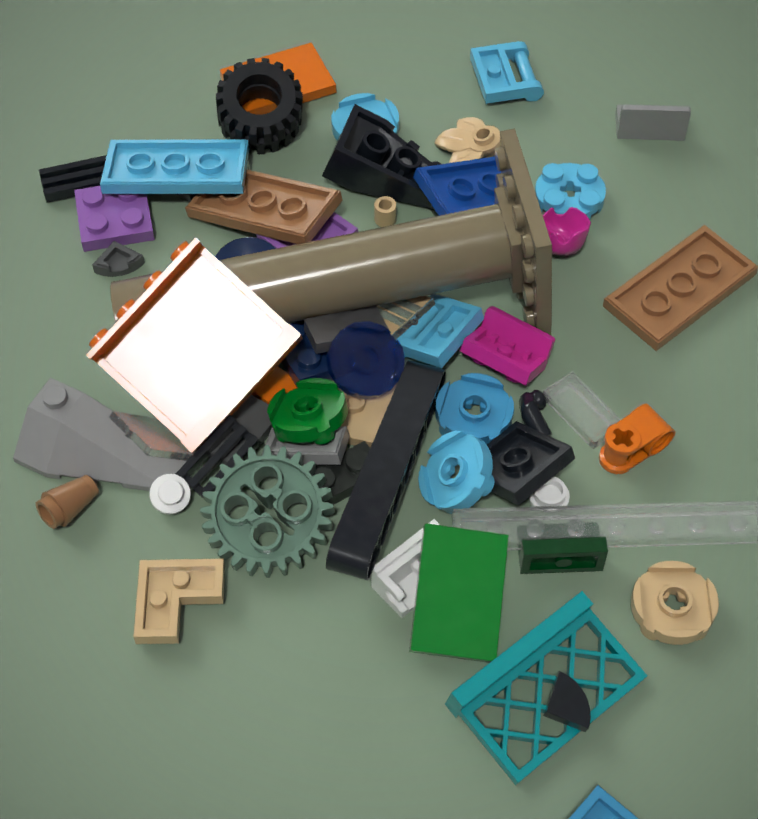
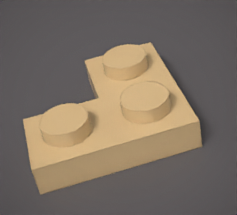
(167, 586)

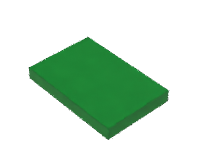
(459, 593)

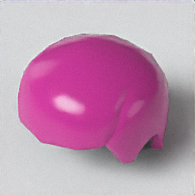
(567, 230)

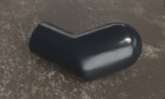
(530, 408)

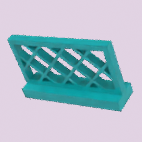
(514, 665)

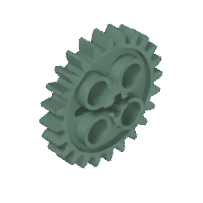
(240, 535)

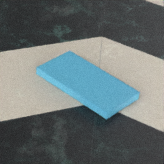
(175, 166)

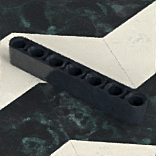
(385, 472)

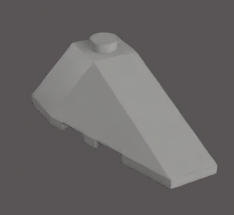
(75, 437)

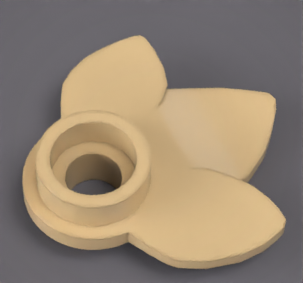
(469, 140)

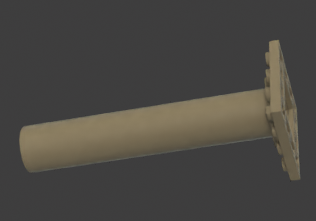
(408, 257)

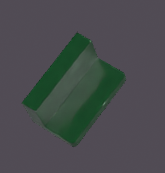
(562, 555)

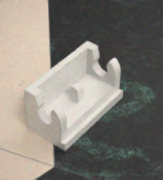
(397, 575)

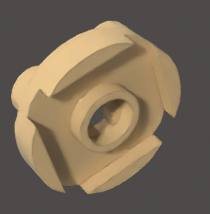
(670, 625)

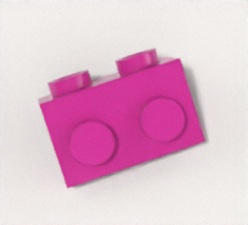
(509, 346)

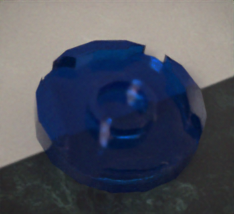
(365, 360)

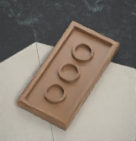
(270, 207)
(680, 287)

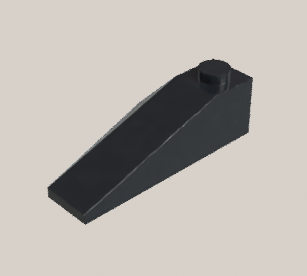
(376, 160)

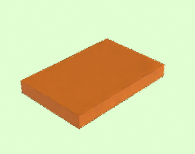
(307, 68)

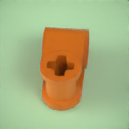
(634, 440)

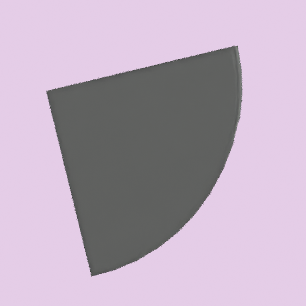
(118, 261)

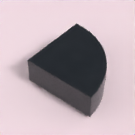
(568, 703)

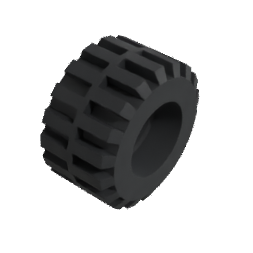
(253, 82)

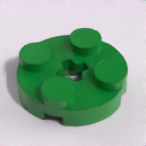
(294, 421)

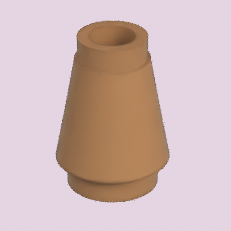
(66, 501)

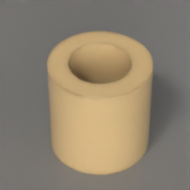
(385, 211)

